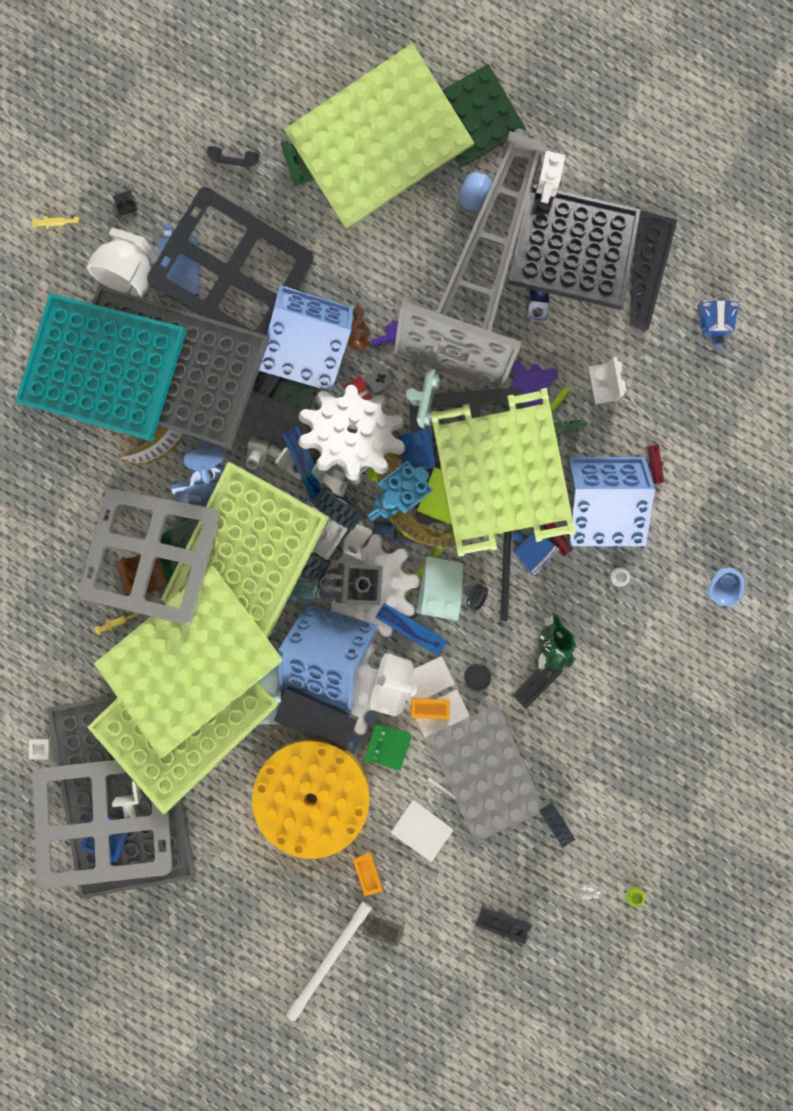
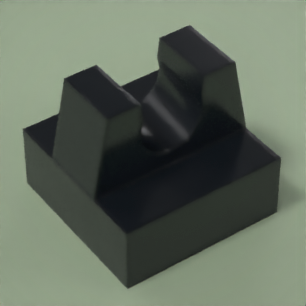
(125, 202)

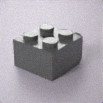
(347, 584)

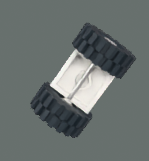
(342, 516)

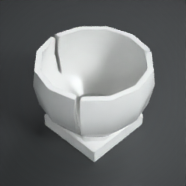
(123, 263)

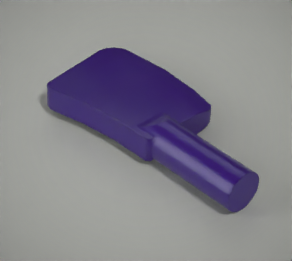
(390, 337)

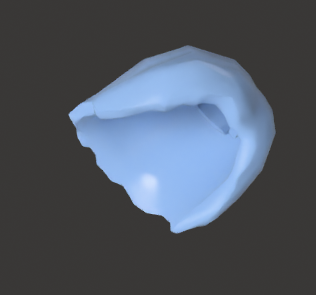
(474, 191)
(726, 587)

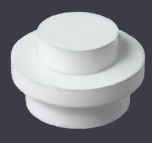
(620, 577)

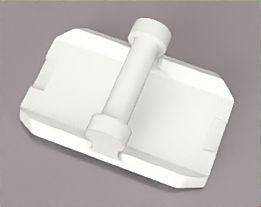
(392, 685)

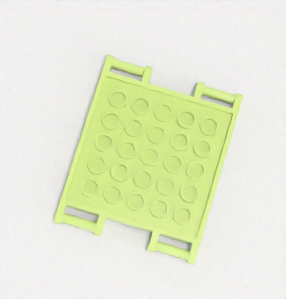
(502, 472)

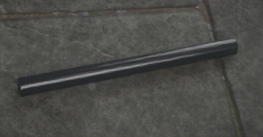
(505, 576)

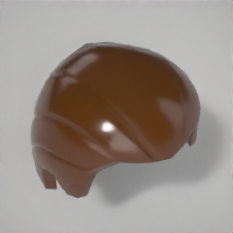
(359, 331)

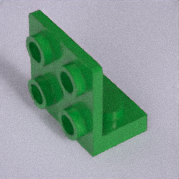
(387, 746)

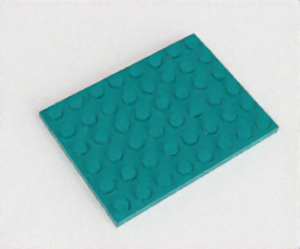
(101, 366)

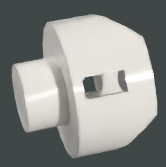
(334, 482)

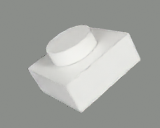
(39, 749)

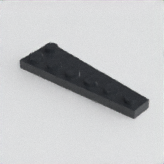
(651, 255)

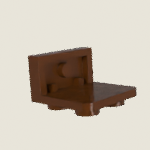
(127, 571)

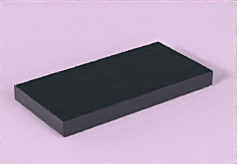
(315, 718)

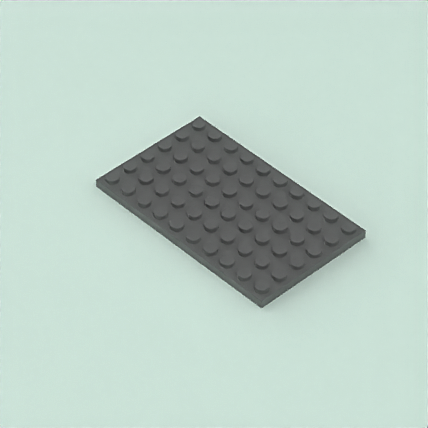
(211, 373)
(78, 745)

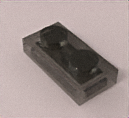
(383, 930)

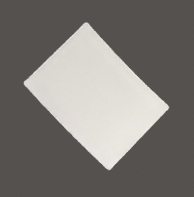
(430, 680)
(422, 829)

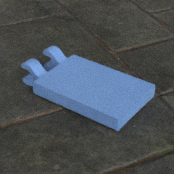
(184, 270)

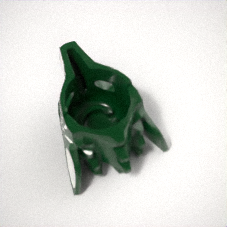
(553, 649)

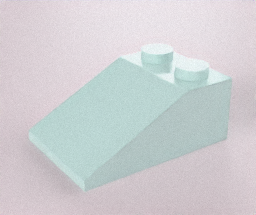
(440, 588)

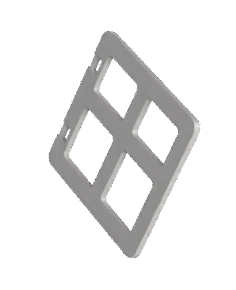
(150, 549)
(100, 829)

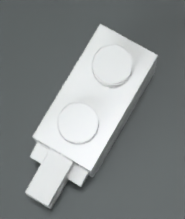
(550, 175)

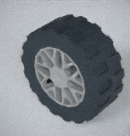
(557, 825)

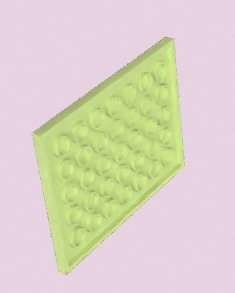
(379, 136)
(257, 544)
(185, 674)
(174, 775)

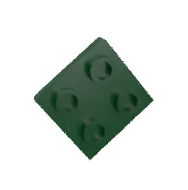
(298, 170)
(573, 426)

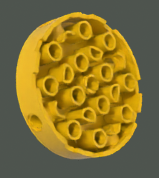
(307, 826)

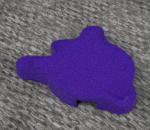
(532, 380)

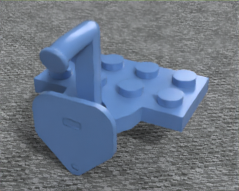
(202, 481)

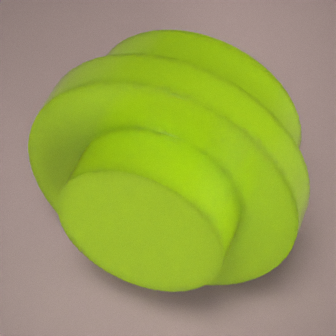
(635, 896)

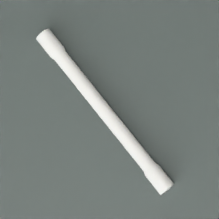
(299, 1004)

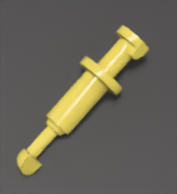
(53, 221)
(114, 623)

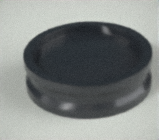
(477, 597)
(477, 677)

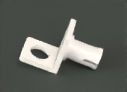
(256, 452)
(283, 459)
(355, 539)
(128, 801)

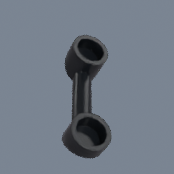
(250, 158)

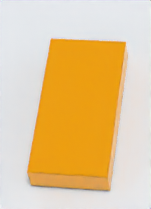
(430, 708)
(367, 874)

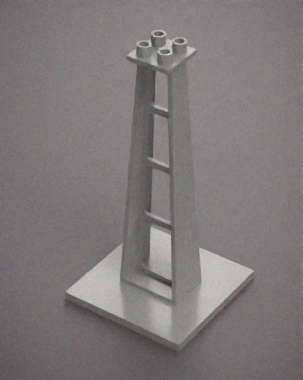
(451, 343)

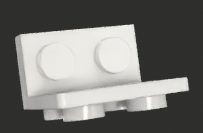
(606, 382)

